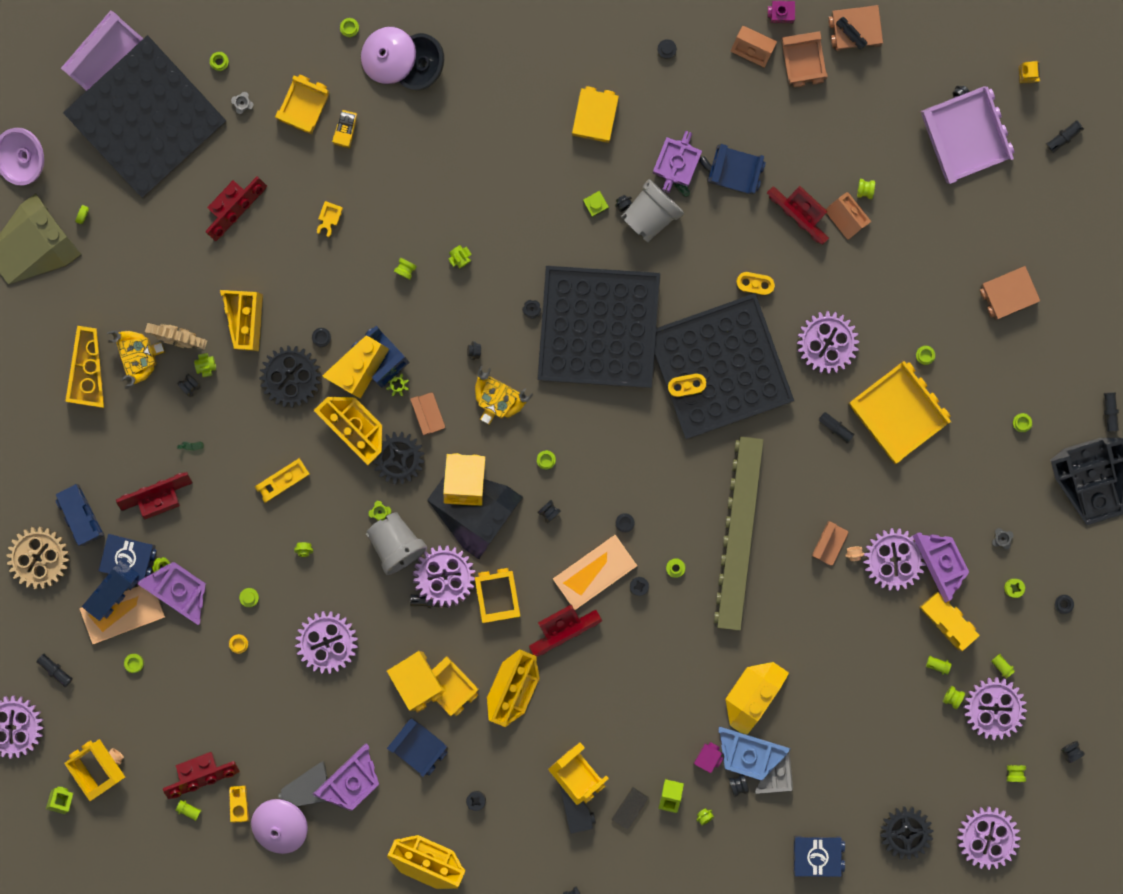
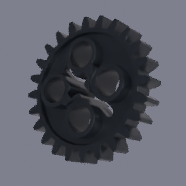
(303, 388)

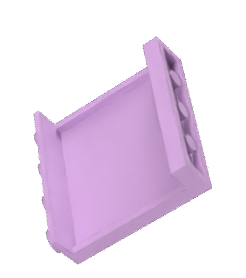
(101, 50)
(967, 134)

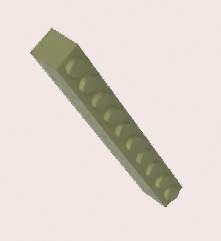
(739, 533)

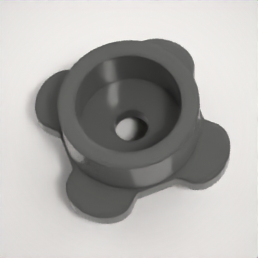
(1007, 538)

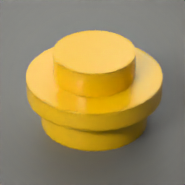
(238, 644)

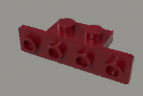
(231, 204)
(803, 209)
(157, 497)
(562, 627)
(199, 773)

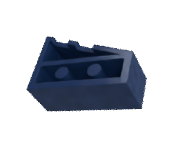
(79, 515)
(111, 591)

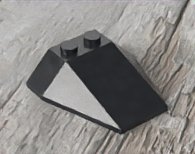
(1092, 478)
(474, 524)

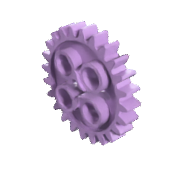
(843, 351)
(876, 560)
(447, 593)
(320, 626)
(994, 725)
(30, 727)
(971, 833)

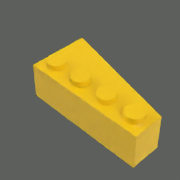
(85, 370)

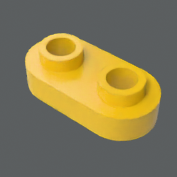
(755, 282)
(686, 384)

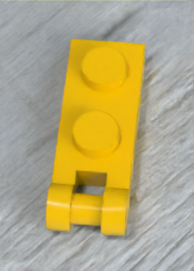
(282, 480)

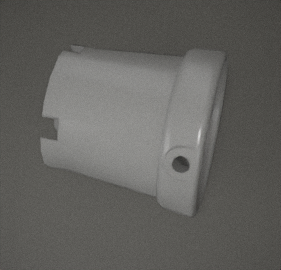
(651, 211)
(395, 543)

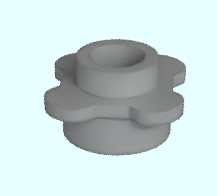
(237, 102)

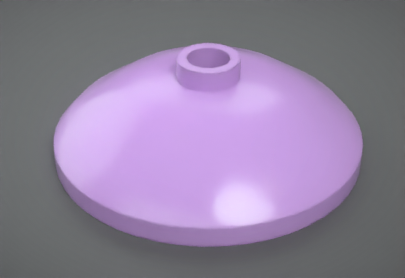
(397, 60)
(14, 163)
(284, 819)

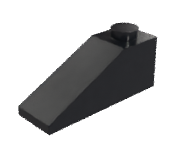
(577, 815)

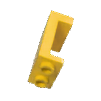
(303, 104)
(595, 114)
(464, 479)
(416, 682)
(457, 687)
(577, 775)

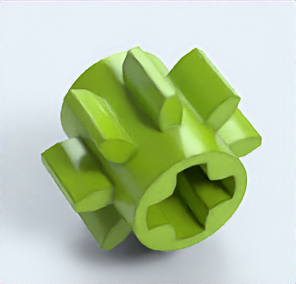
(459, 256)
(205, 365)
(399, 390)

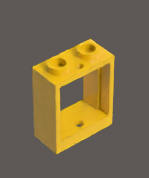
(499, 615)
(82, 775)

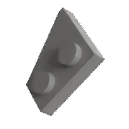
(778, 779)

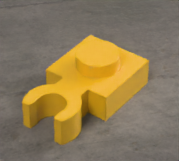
(330, 216)

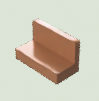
(753, 46)
(847, 215)
(428, 413)
(830, 543)

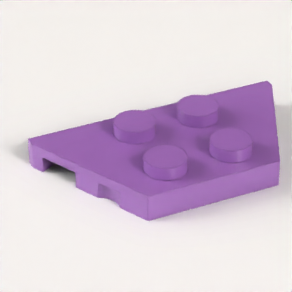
(943, 562)
(177, 589)
(350, 782)

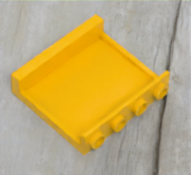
(900, 411)

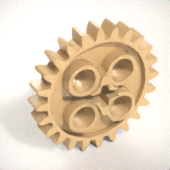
(169, 335)
(24, 547)

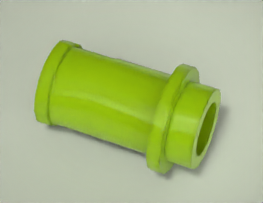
(938, 665)
(1003, 666)
(188, 810)

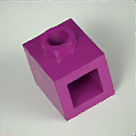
(781, 12)
(709, 757)

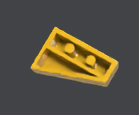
(244, 318)
(357, 366)
(949, 621)

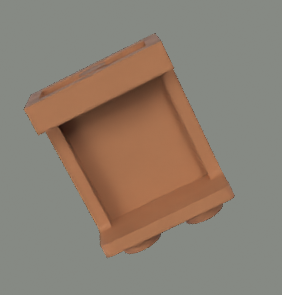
(864, 20)
(804, 59)
(1009, 293)

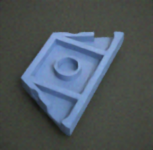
(750, 754)

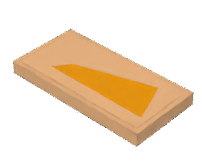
(595, 572)
(134, 611)

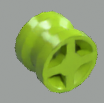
(866, 189)
(405, 268)
(1011, 586)
(953, 697)
(1016, 773)

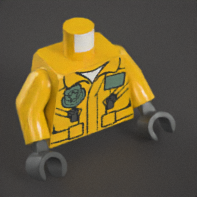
(136, 355)
(497, 397)

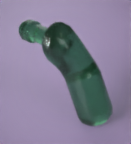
(683, 189)
(191, 446)

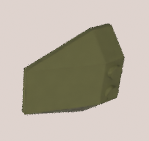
(33, 243)

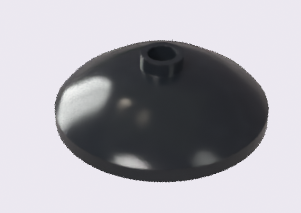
(427, 51)

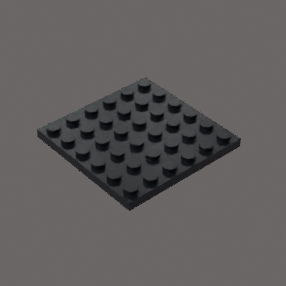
(144, 116)
(599, 326)
(735, 357)

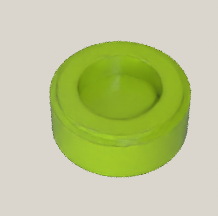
(82, 214)
(133, 663)

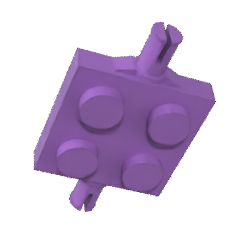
(677, 162)

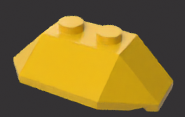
(353, 425)
(512, 688)
(753, 695)
(426, 862)

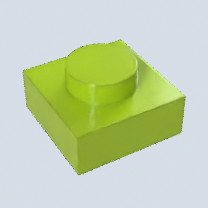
(595, 203)

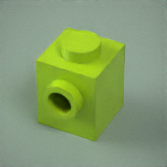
(671, 796)
(59, 800)

